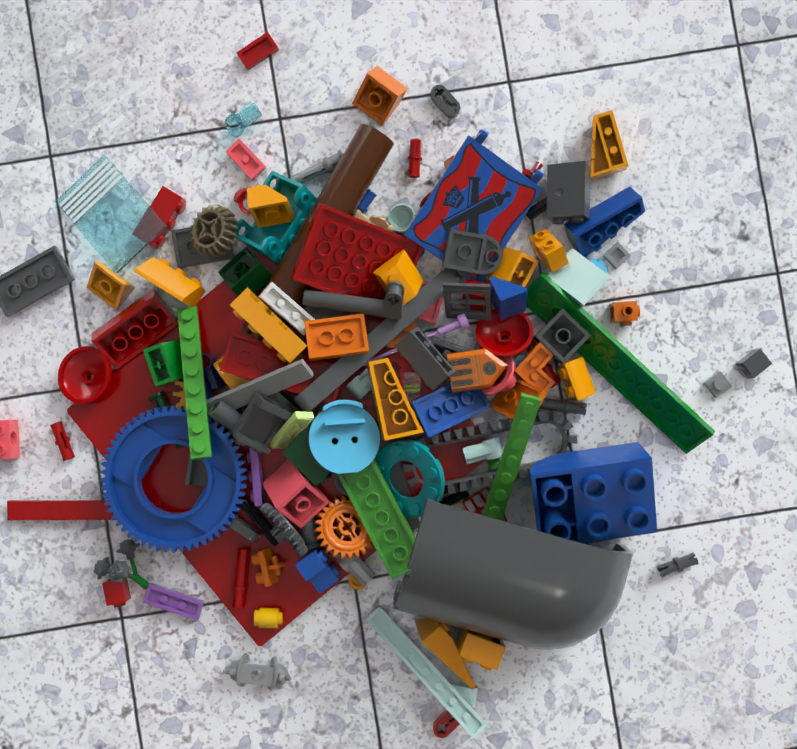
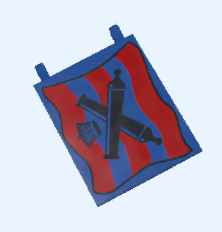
(475, 196)

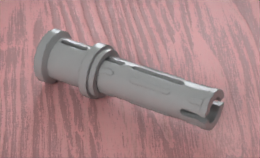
(327, 165)

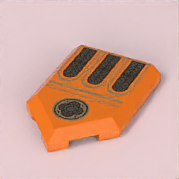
(474, 369)

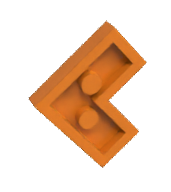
(531, 367)

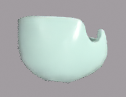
(401, 217)

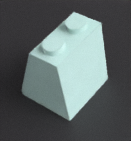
(579, 277)

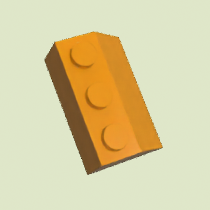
(171, 280)

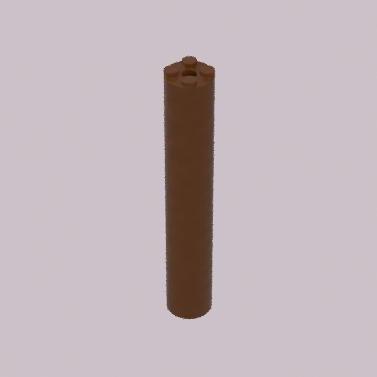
(342, 192)

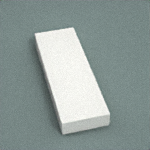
(285, 307)

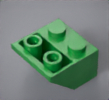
(165, 362)

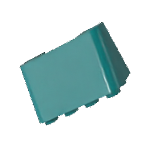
(276, 239)

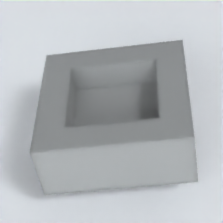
(616, 255)
(717, 384)

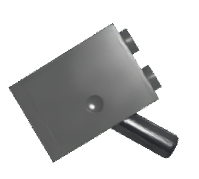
(566, 193)

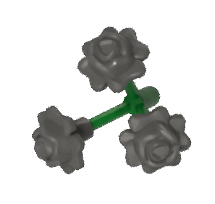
(120, 568)

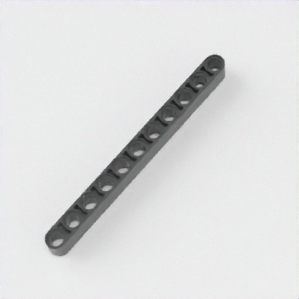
(377, 340)

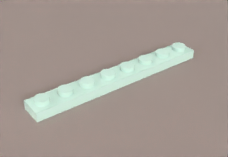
(427, 672)

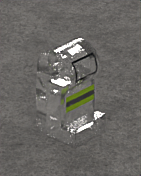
(412, 386)

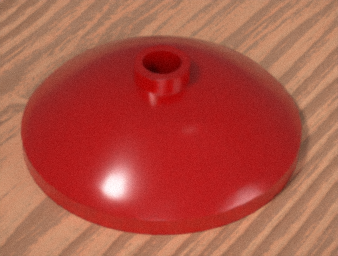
(516, 329)
(76, 373)

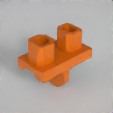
(269, 566)

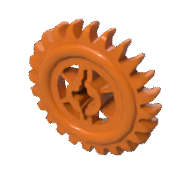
(329, 538)

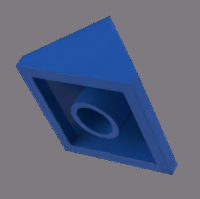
(507, 298)

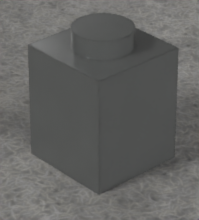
(753, 364)

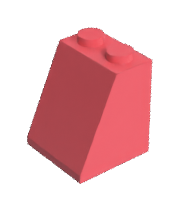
(294, 494)

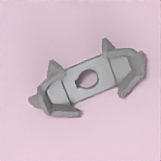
(242, 673)

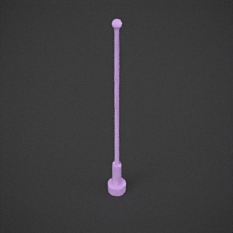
(461, 322)

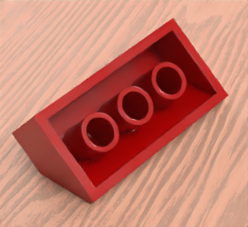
(134, 329)

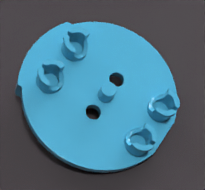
(343, 421)

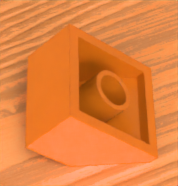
(379, 95)

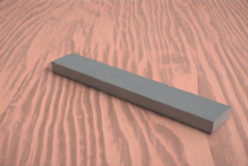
(265, 385)

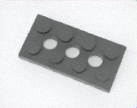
(44, 285)

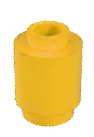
(268, 618)

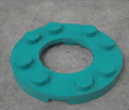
(429, 467)

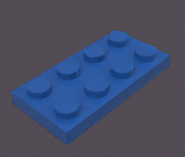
(445, 409)

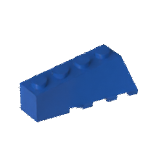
(605, 221)

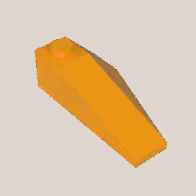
(441, 643)

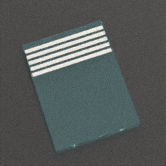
(111, 214)

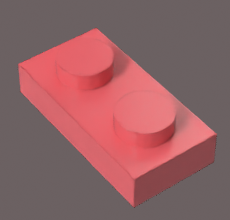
(245, 159)

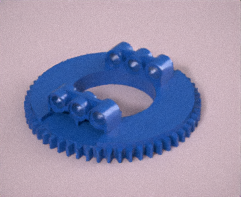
(131, 460)

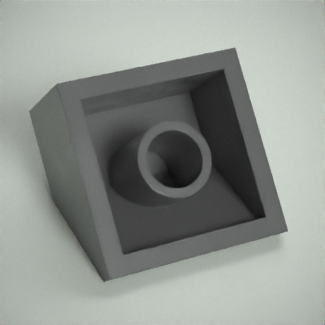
(562, 336)

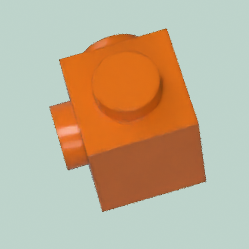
(624, 312)

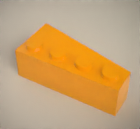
(268, 325)
(391, 403)

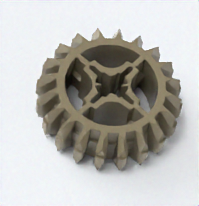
(213, 230)

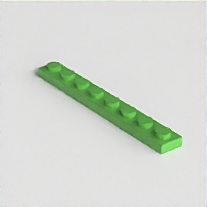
(194, 383)
(512, 456)

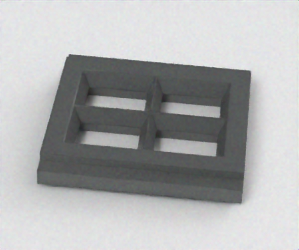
(467, 288)

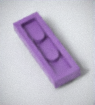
(256, 477)
(173, 601)

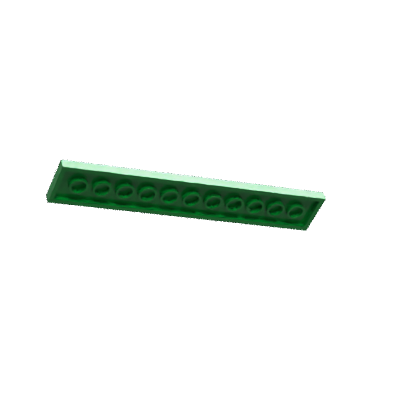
(622, 368)

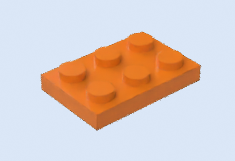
(336, 337)
(507, 402)

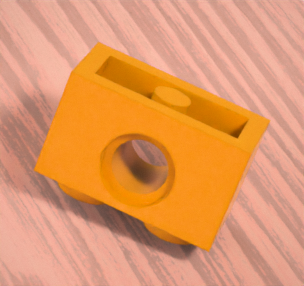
(548, 250)

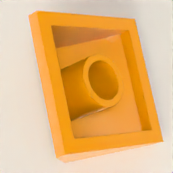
(109, 285)

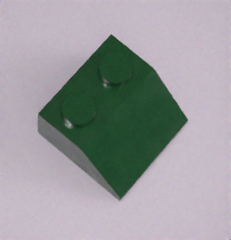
(245, 272)

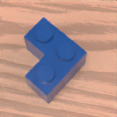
(317, 569)

